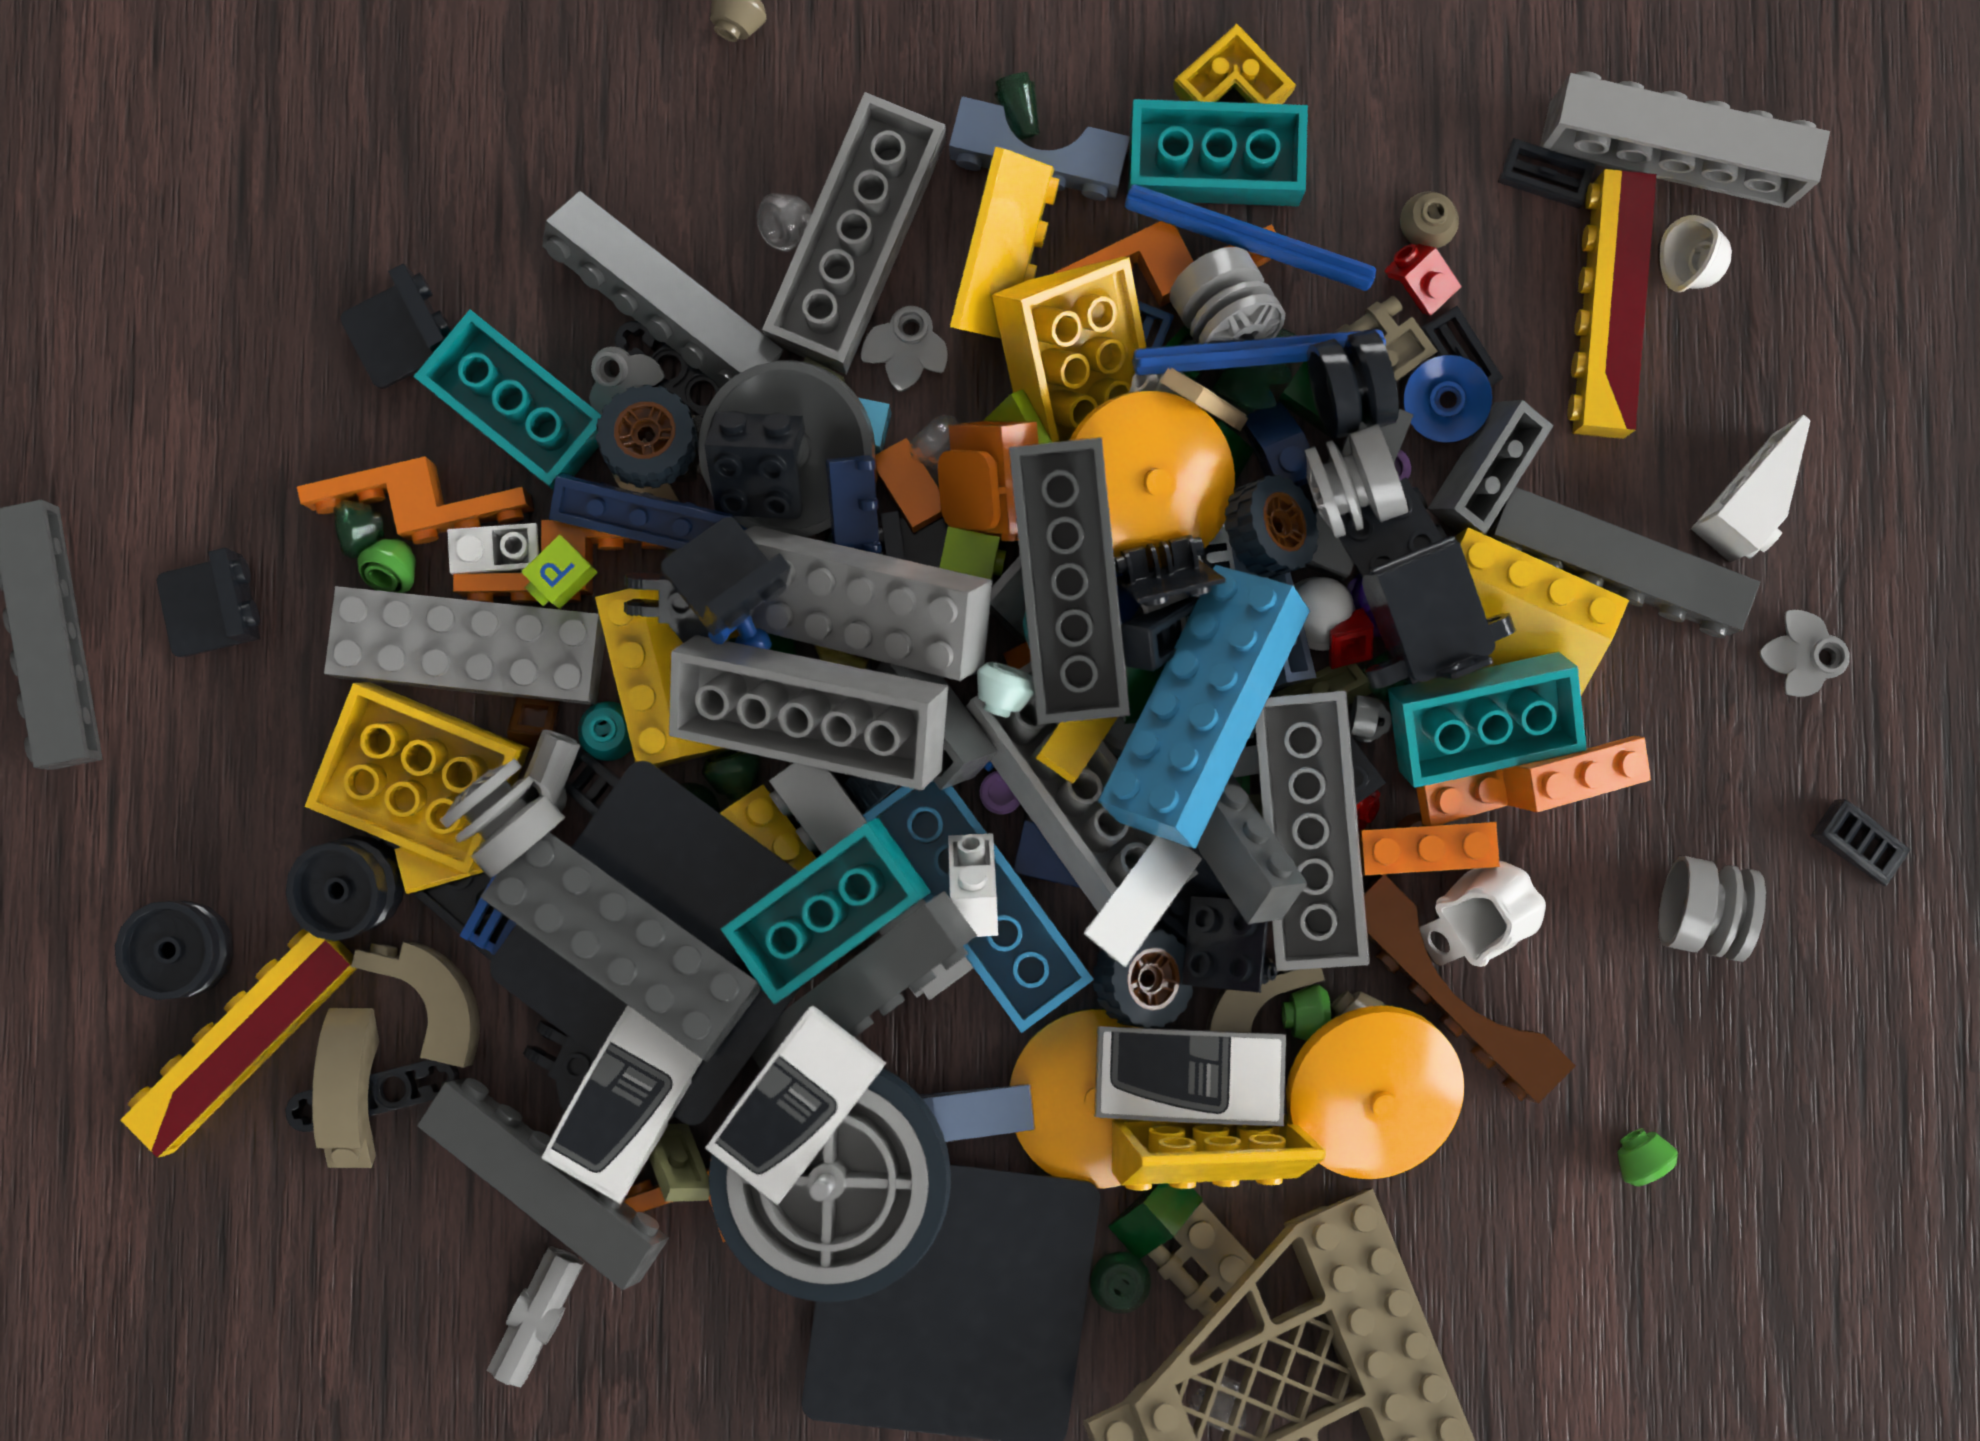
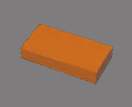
(909, 485)

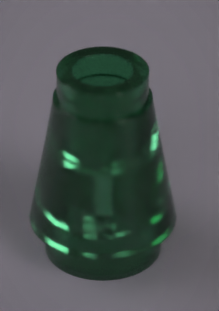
(1019, 103)

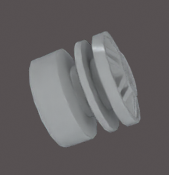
(1226, 299)
(1356, 481)
(501, 818)
(1712, 908)

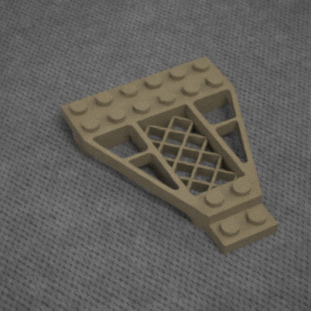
(1366, 1316)

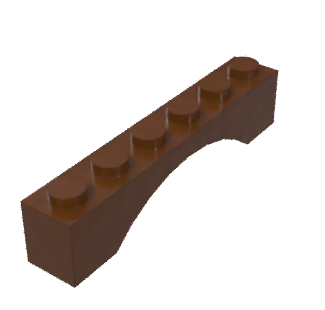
(1524, 1057)

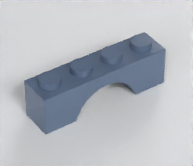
(1087, 165)

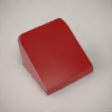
(1351, 640)

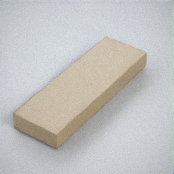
(1204, 398)

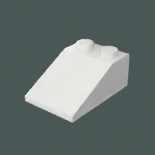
(1758, 498)

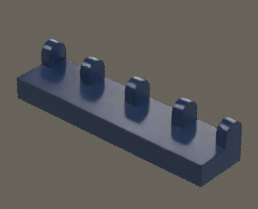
(853, 503)
(629, 512)

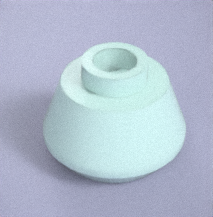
(1003, 688)

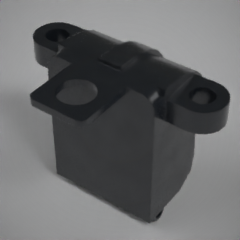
(1430, 617)

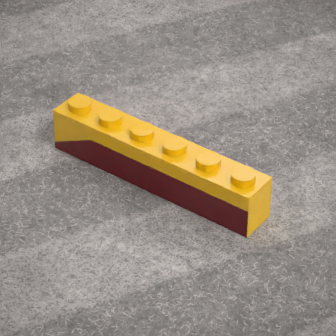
(1612, 304)
(238, 1043)

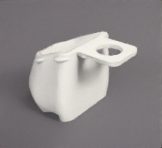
(1485, 914)

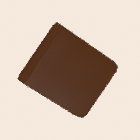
(530, 718)

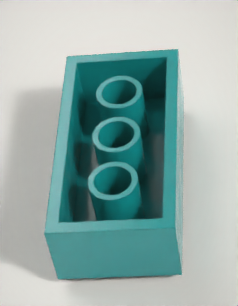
(1219, 151)
(511, 400)
(1487, 719)
(825, 910)

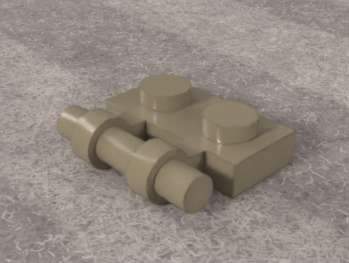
(1405, 344)
(1213, 1249)

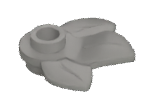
(905, 354)
(634, 371)
(1799, 654)

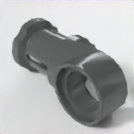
(1368, 719)

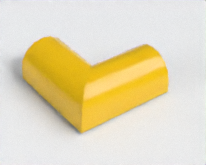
(1237, 64)

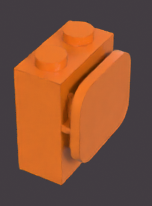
(978, 476)

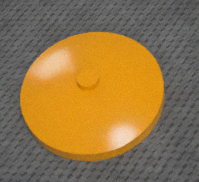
(1162, 468)
(1063, 1084)
(1376, 1091)

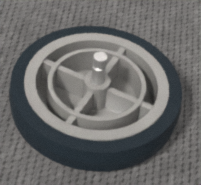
(857, 1209)

